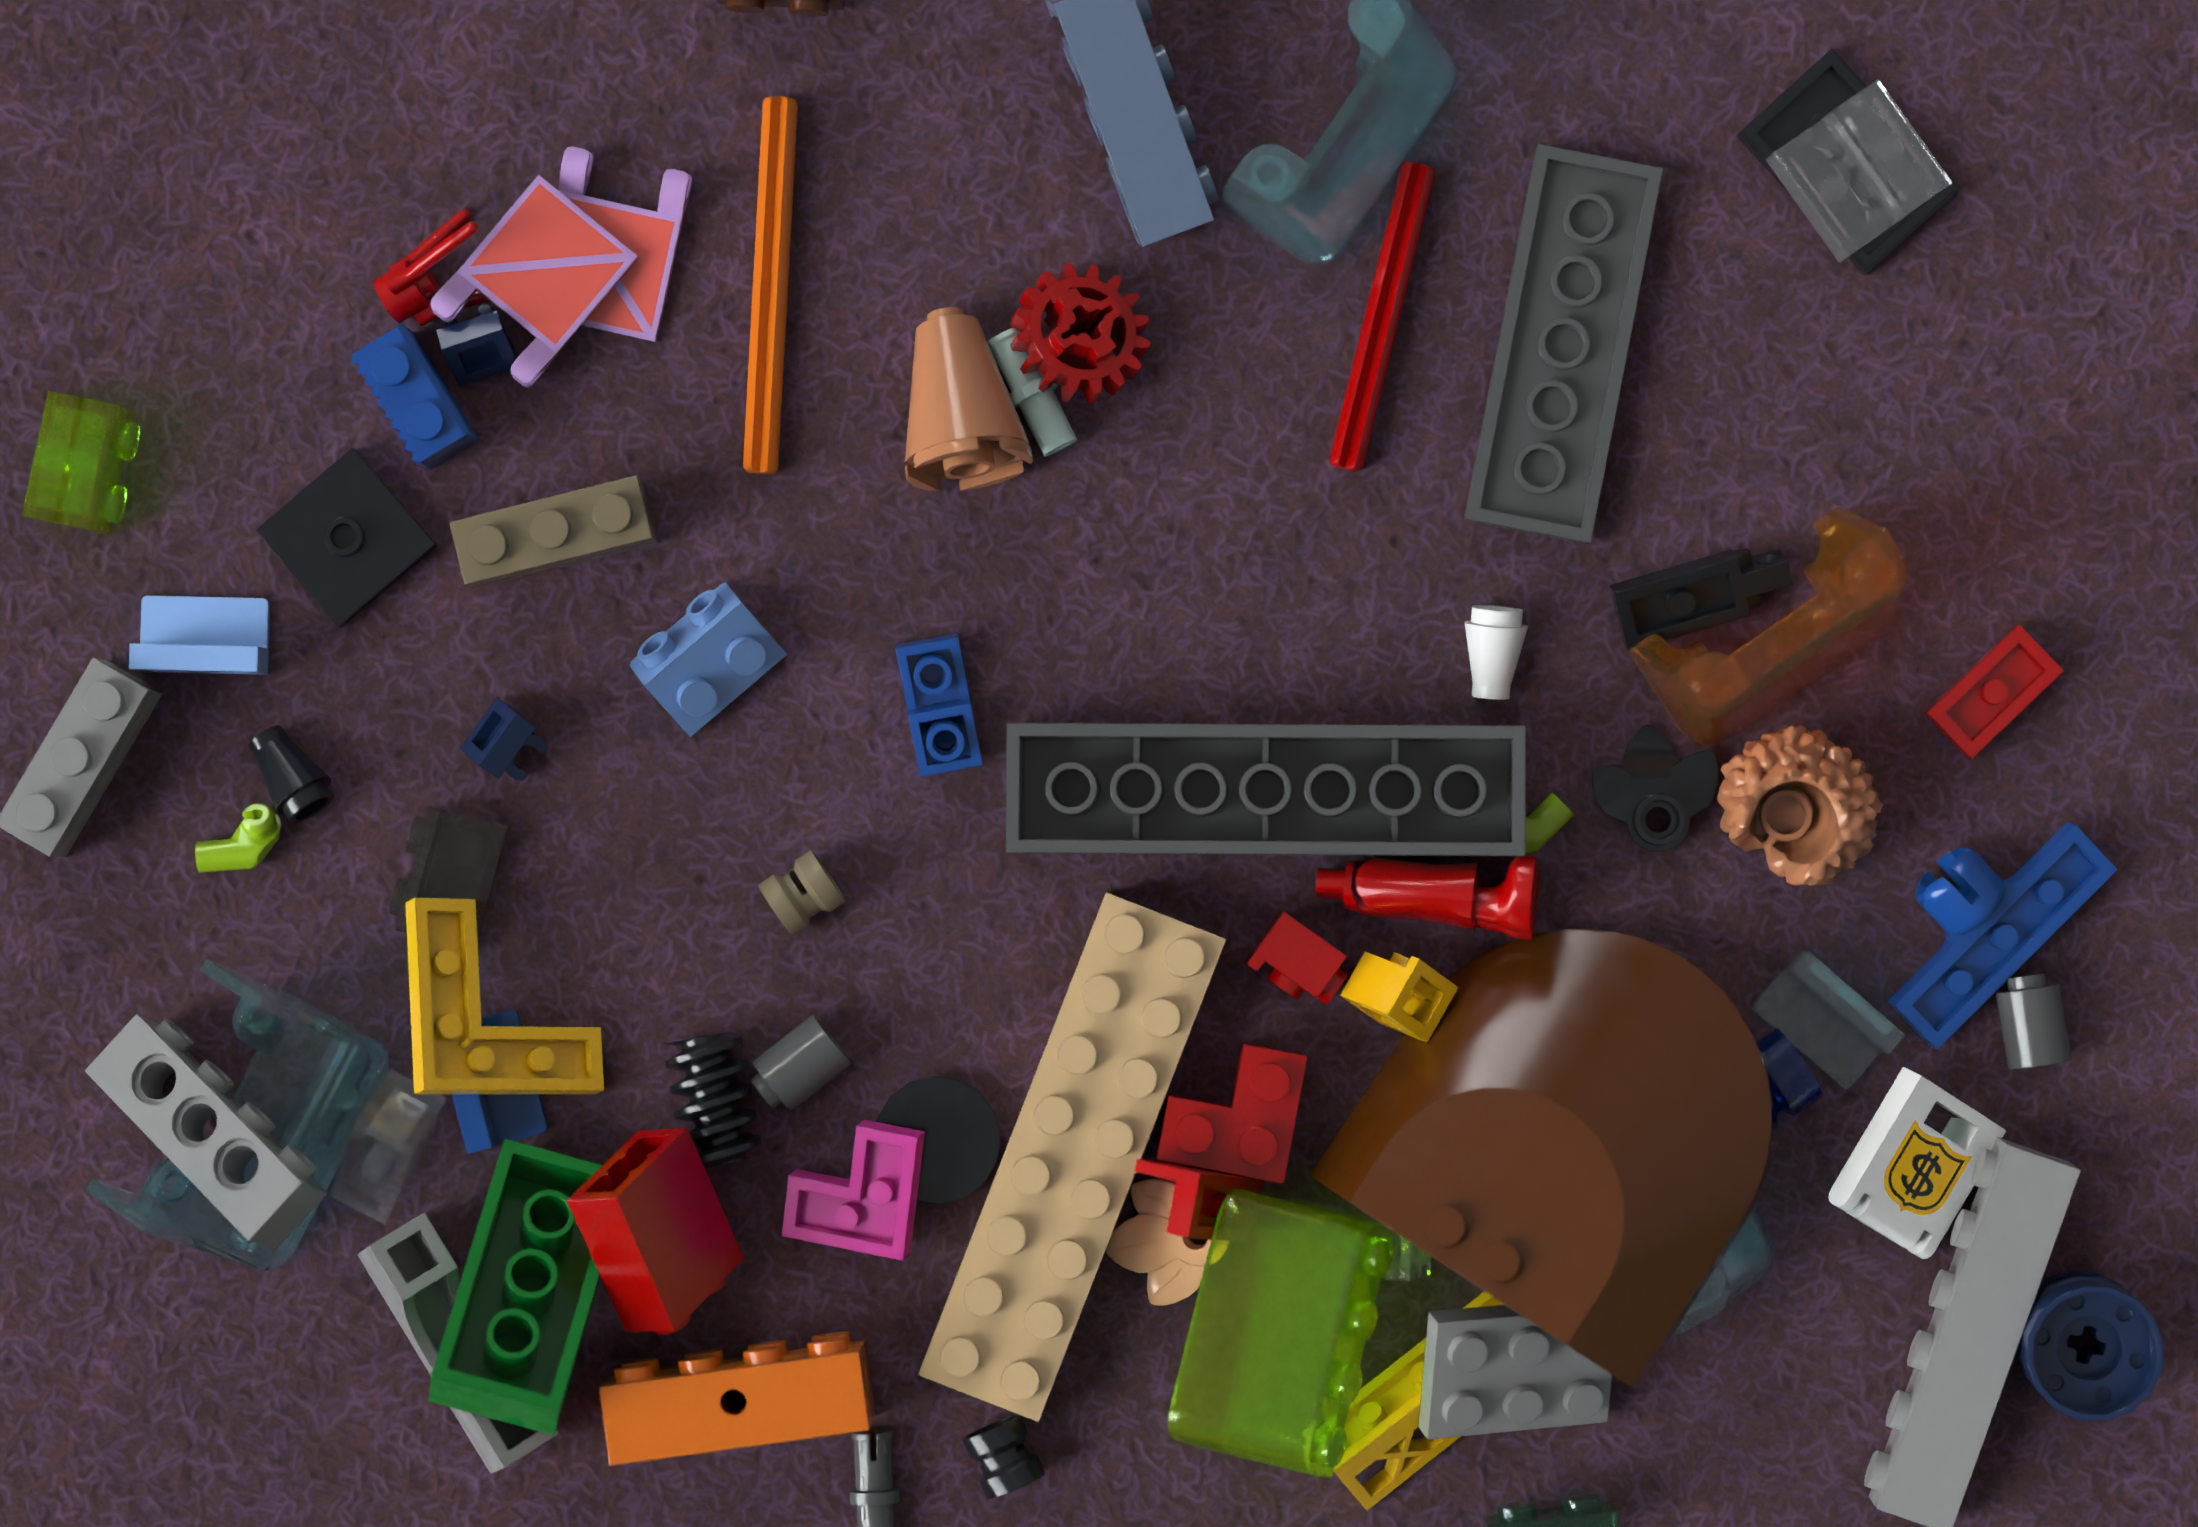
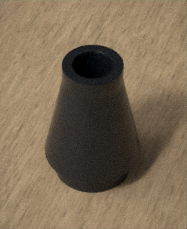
(292, 778)

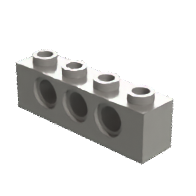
(134, 1075)

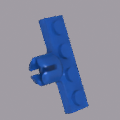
(1993, 926)

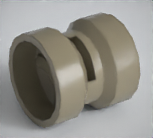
(787, 896)

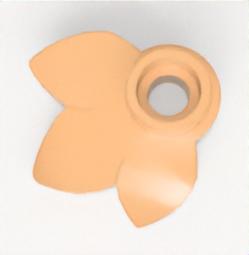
(1143, 1245)

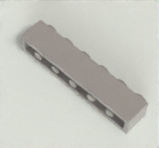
(1972, 1333)

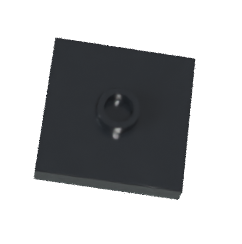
(346, 538)

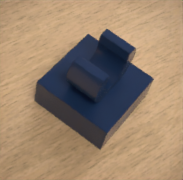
(477, 346)
(500, 738)

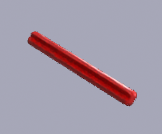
(1382, 316)

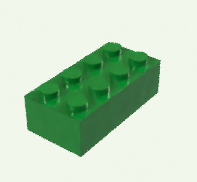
(520, 1295)

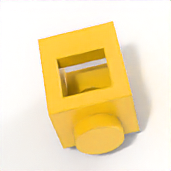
(1400, 993)

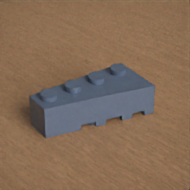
(1136, 115)

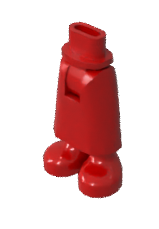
(1438, 893)

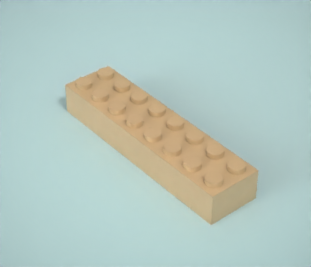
(1072, 1157)

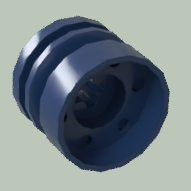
(2105, 1377)

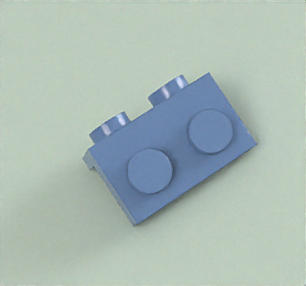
(706, 658)

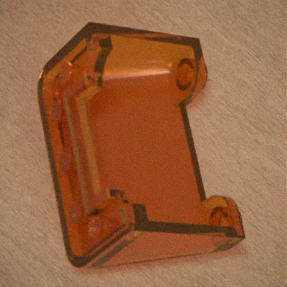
(1858, 597)

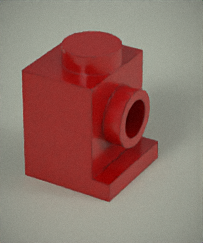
(1299, 960)

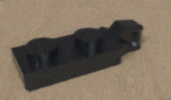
(1696, 594)

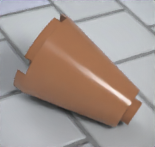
(960, 409)

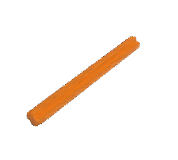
(770, 285)

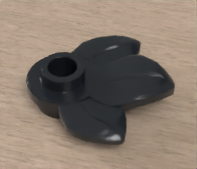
(1656, 779)

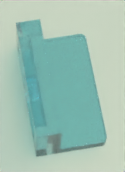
(1826, 1019)

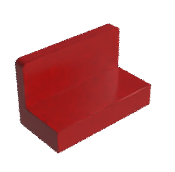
(1196, 1195)

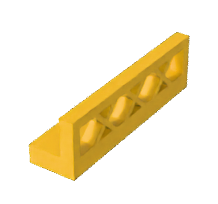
(1383, 1425)

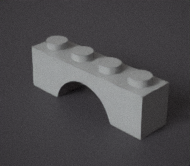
(420, 1289)

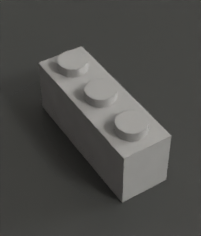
(78, 758)

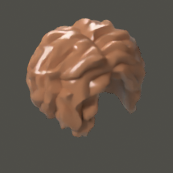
(1800, 804)

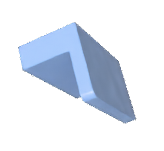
(202, 635)

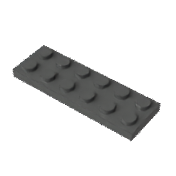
(1563, 344)

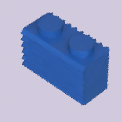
(414, 397)

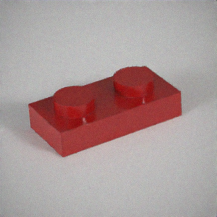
(1993, 692)

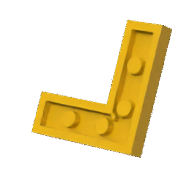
(448, 1038)

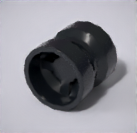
(1003, 1456)

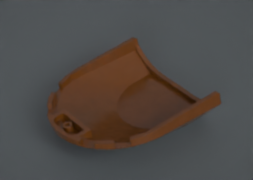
(1570, 1138)

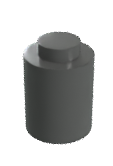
(2033, 1022)
(799, 1065)

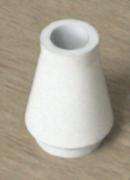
(1494, 648)

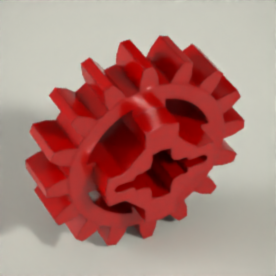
(1079, 360)

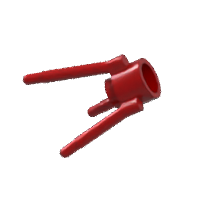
(410, 283)

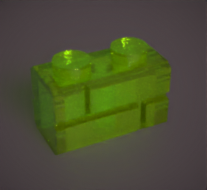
(80, 463)

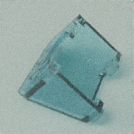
(1322, 201)

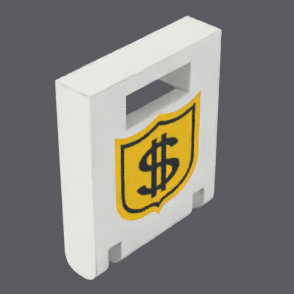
(1906, 1174)

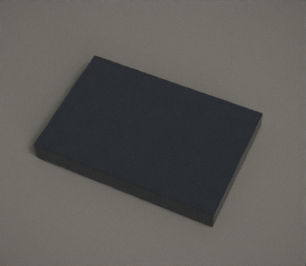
(1803, 105)

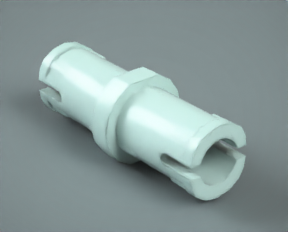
(1039, 408)

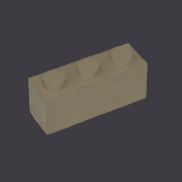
(554, 532)

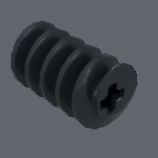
(714, 1097)

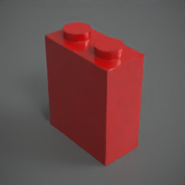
(656, 1230)

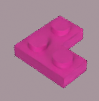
(873, 1207)

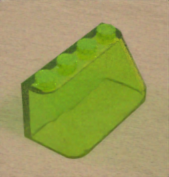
(1280, 1331)

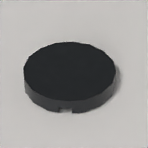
(958, 1138)

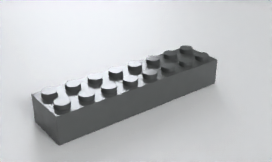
(1266, 789)

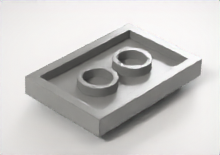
(1504, 1374)

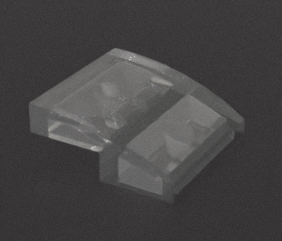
(1858, 171)

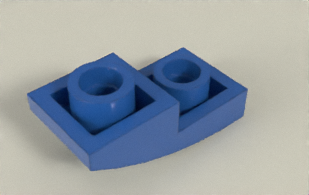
(938, 704)

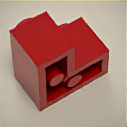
(1252, 1132)

